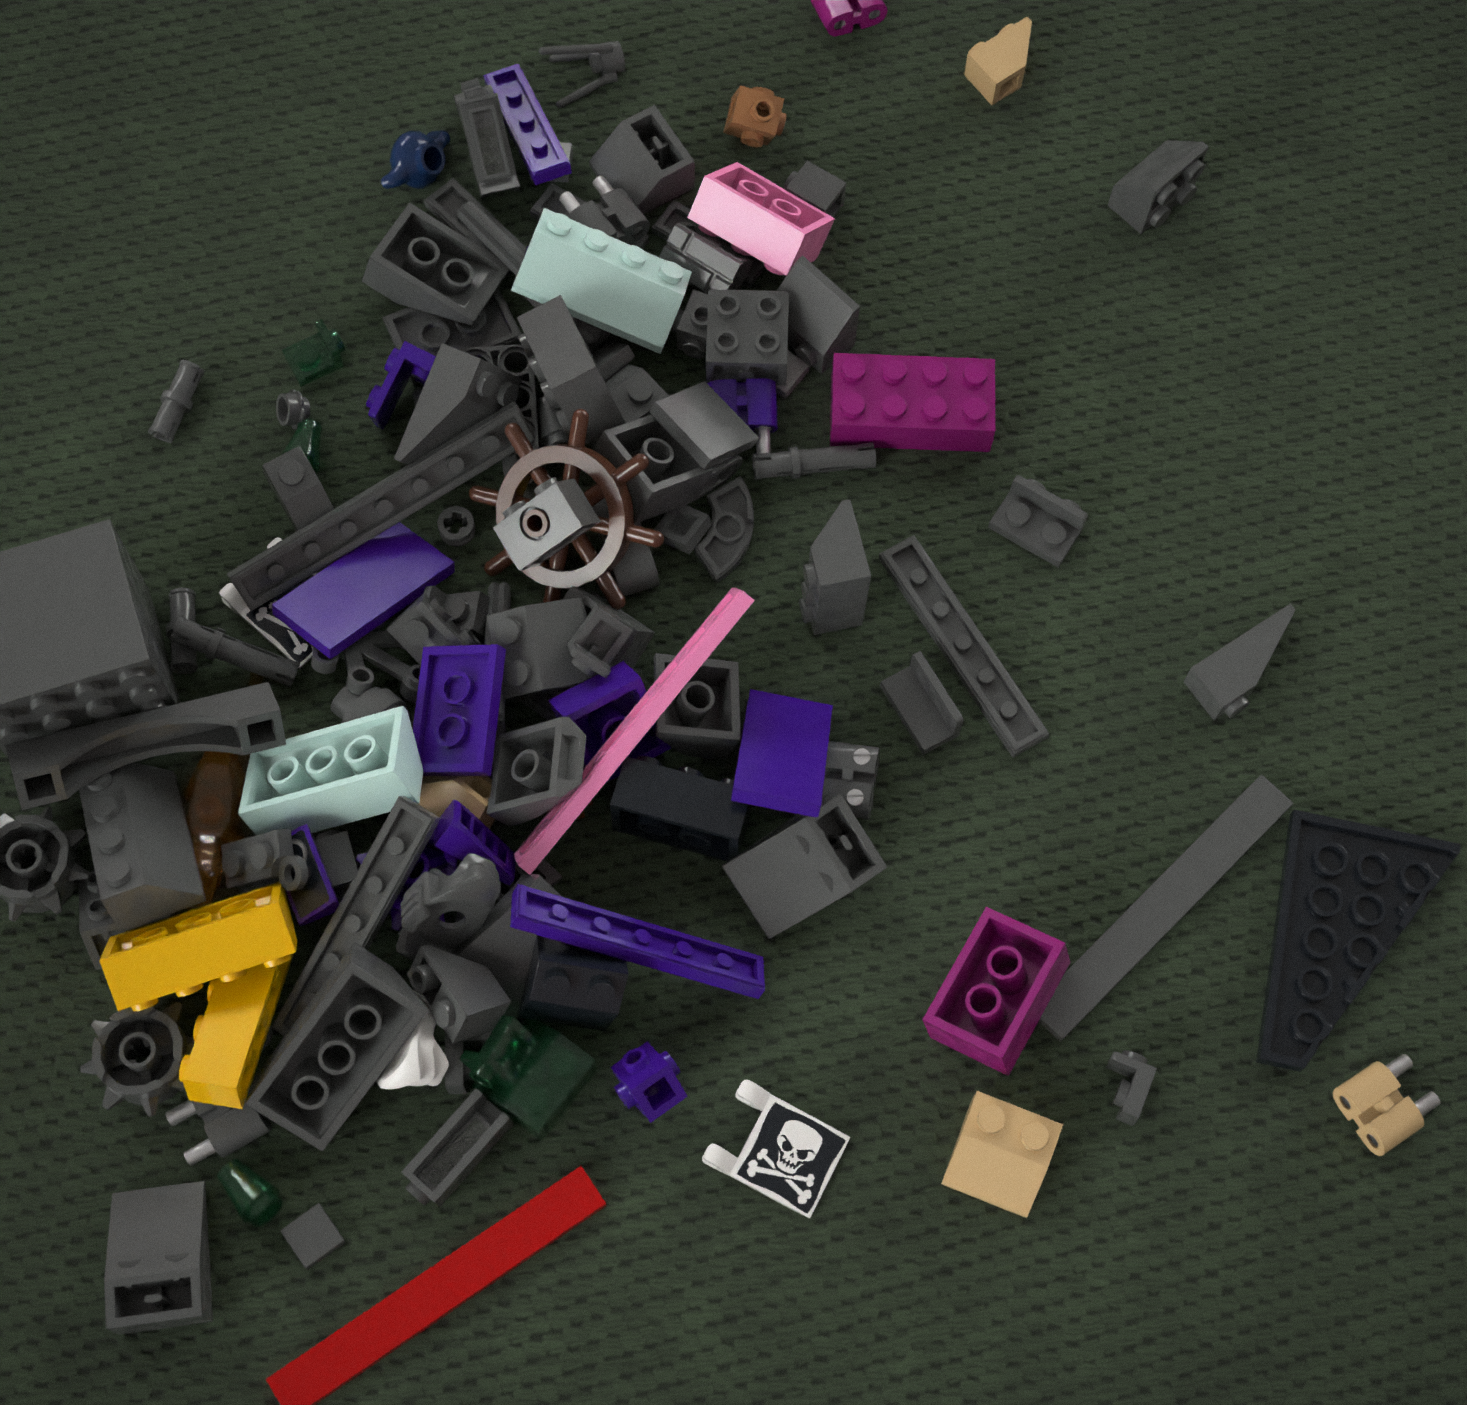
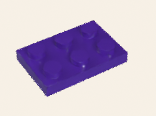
(458, 709)

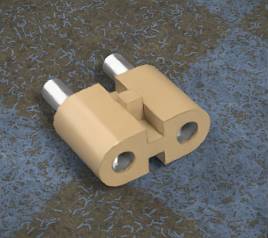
(1379, 1108)

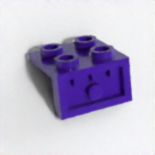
(400, 366)

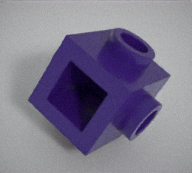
(648, 1081)

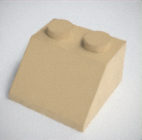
(1002, 1154)

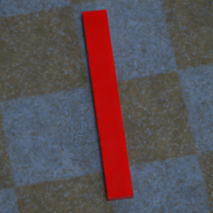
(437, 1291)

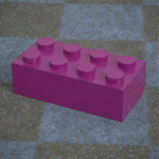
(913, 402)

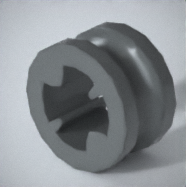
(447, 518)

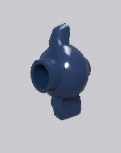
(414, 157)

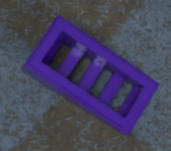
(463, 833)

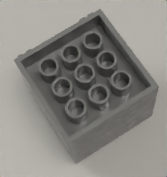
(77, 636)

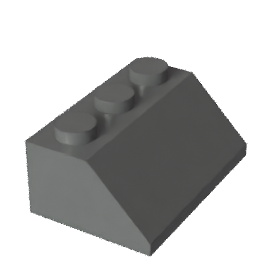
(836, 575)

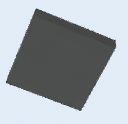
(704, 425)

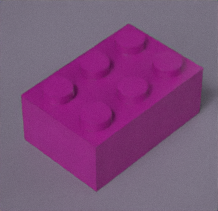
(997, 990)

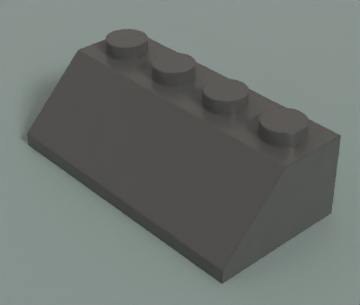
(140, 844)
(337, 1048)

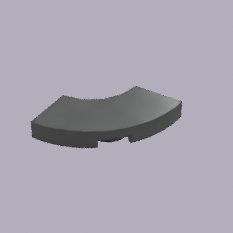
(730, 529)

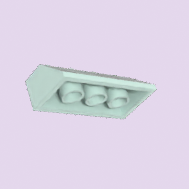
(602, 280)
(333, 775)

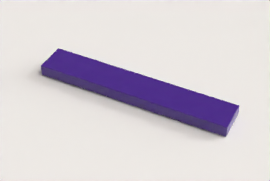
(637, 941)

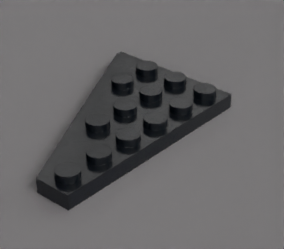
(1337, 915)

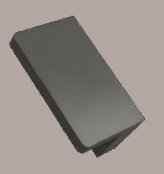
(923, 704)

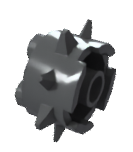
(53, 859)
(122, 1043)

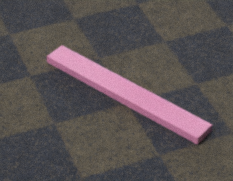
(634, 727)

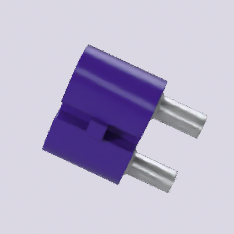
(754, 403)

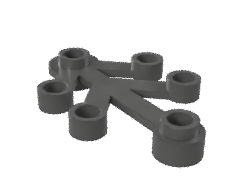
(368, 649)

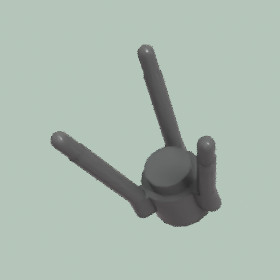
(603, 58)

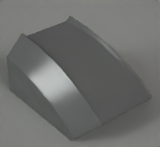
(535, 770)

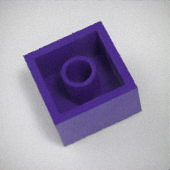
(601, 706)

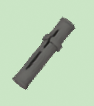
(806, 461)
(234, 651)

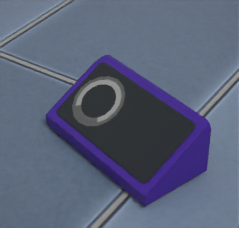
(318, 895)

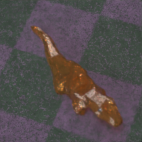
(213, 811)

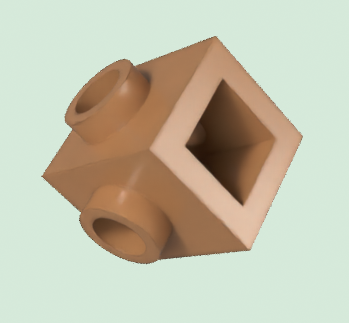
(755, 116)

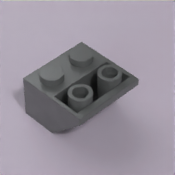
(645, 160)
(1158, 184)

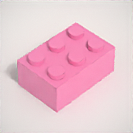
(759, 218)

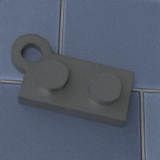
(264, 859)

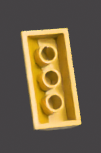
(199, 947)

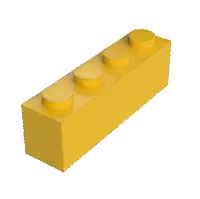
(232, 1036)

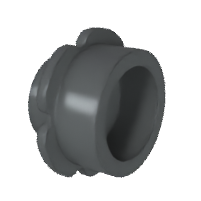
(292, 408)

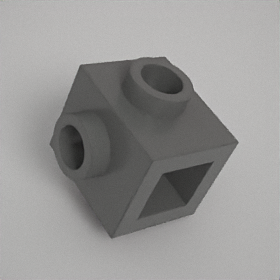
(692, 326)

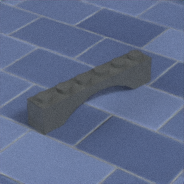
(65, 761)

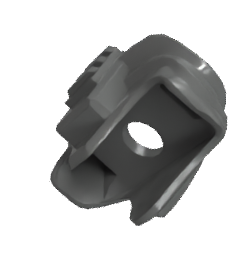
(468, 890)

